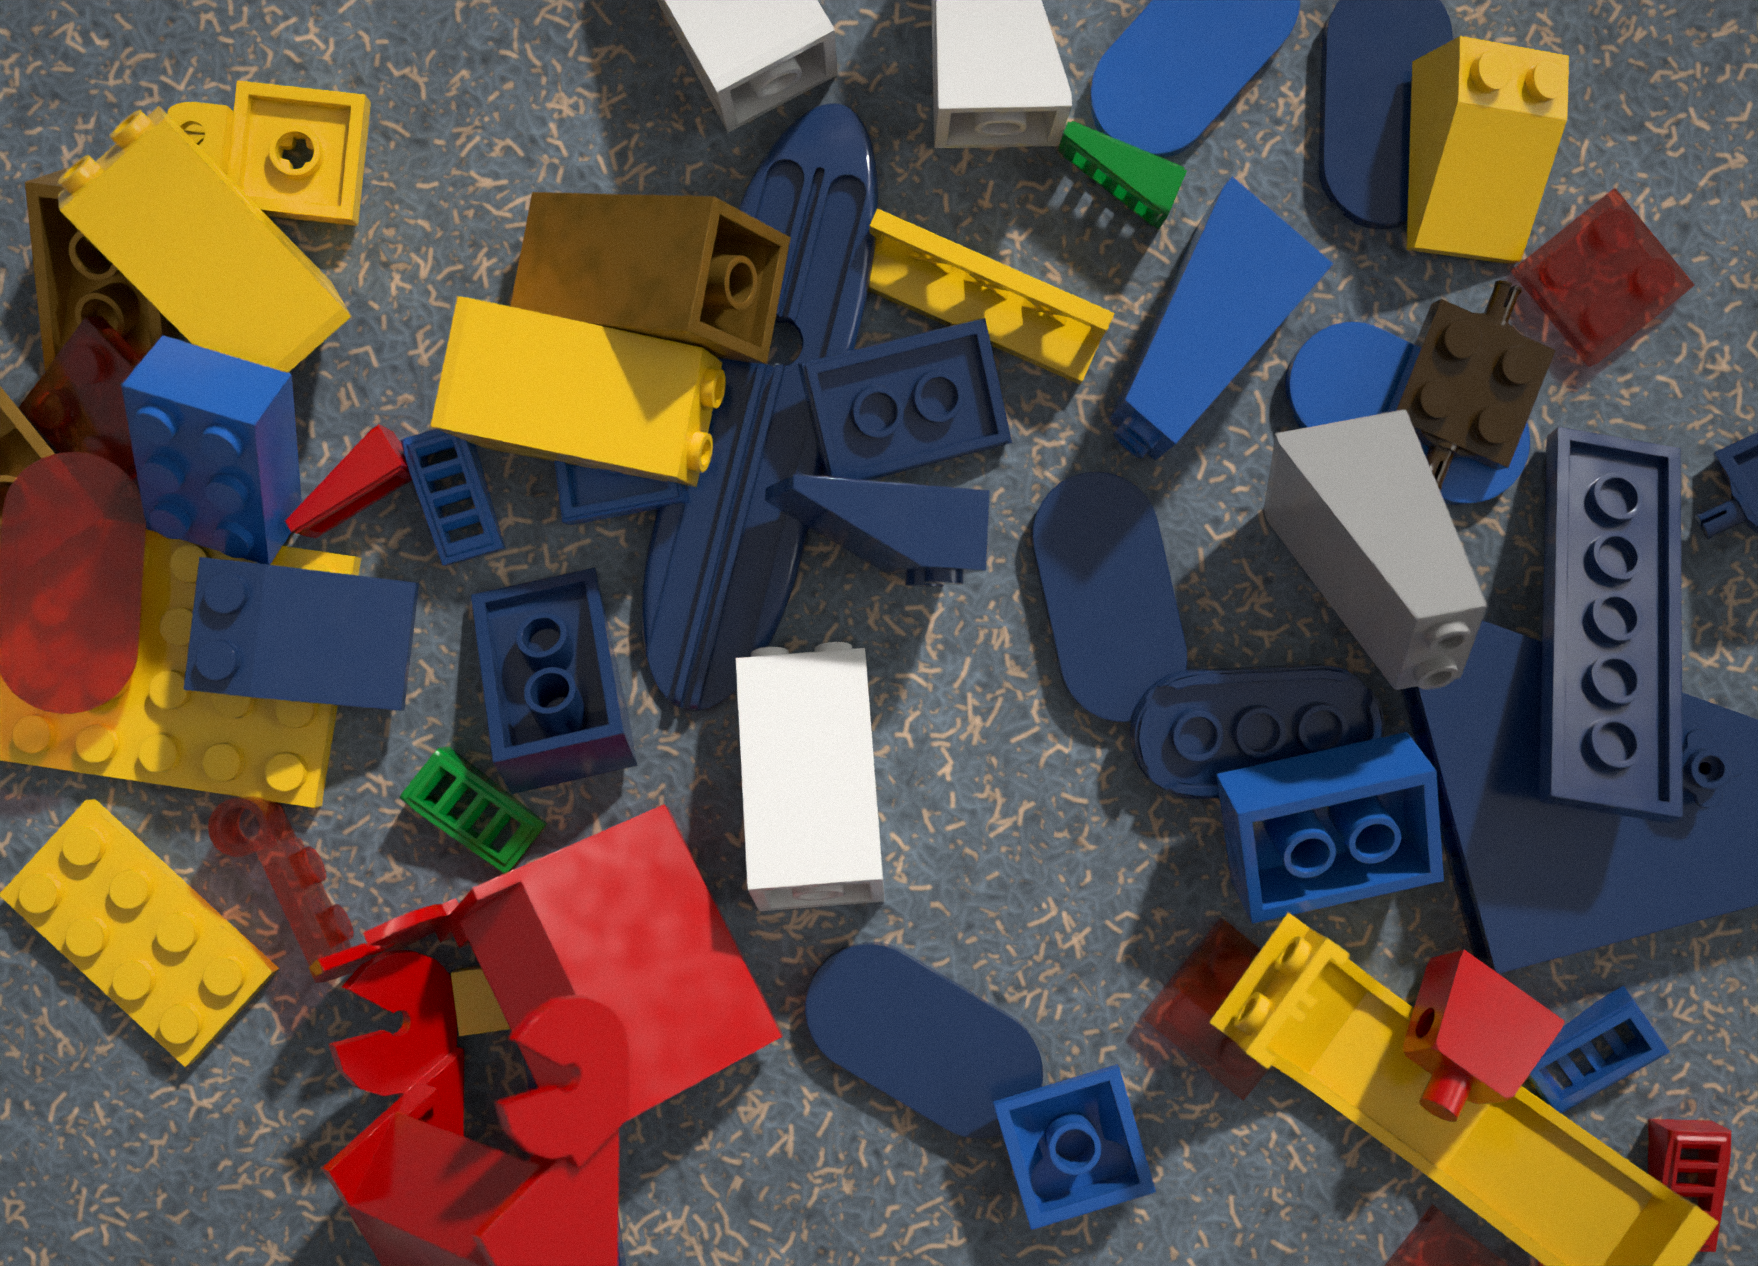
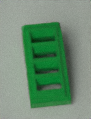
(1128, 173)
(467, 775)

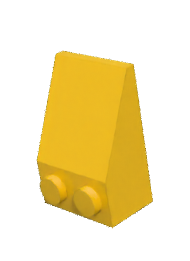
(1482, 146)

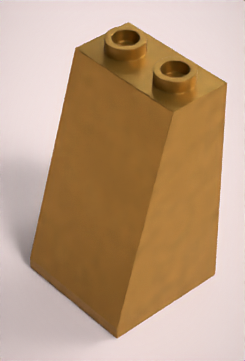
(655, 268)

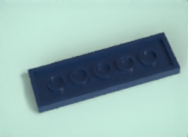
(1612, 627)

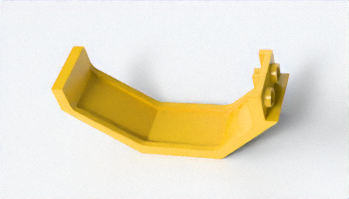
(1507, 1161)

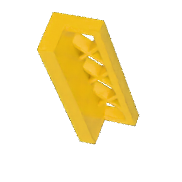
(1019, 310)

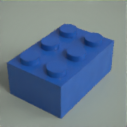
(214, 448)
(1331, 826)

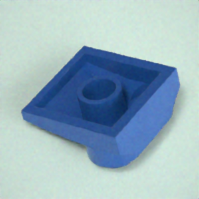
(1074, 1147)

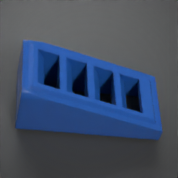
(416, 450)
(1579, 1032)

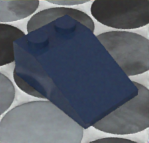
(896, 527)
(300, 635)
(551, 682)

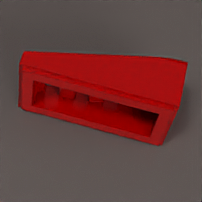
(359, 480)
(1664, 1162)

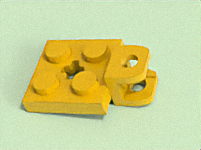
(271, 119)

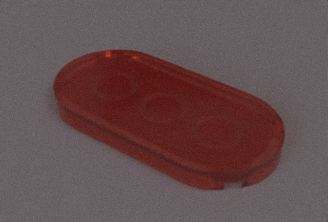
(71, 582)

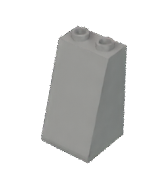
(1378, 543)

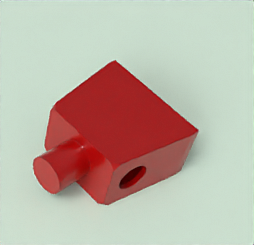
(1474, 1034)

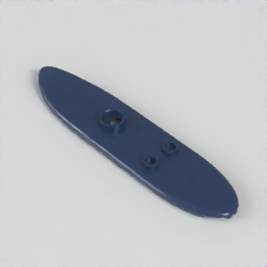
(728, 557)

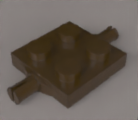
(1471, 382)

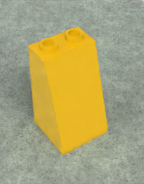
(200, 246)
(577, 393)

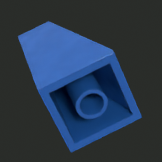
(1222, 306)

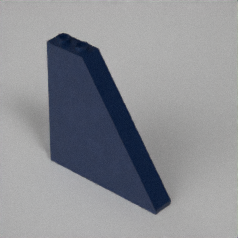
(1560, 877)

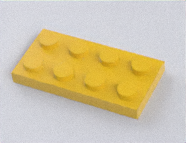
(139, 932)

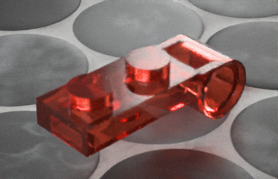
(292, 870)

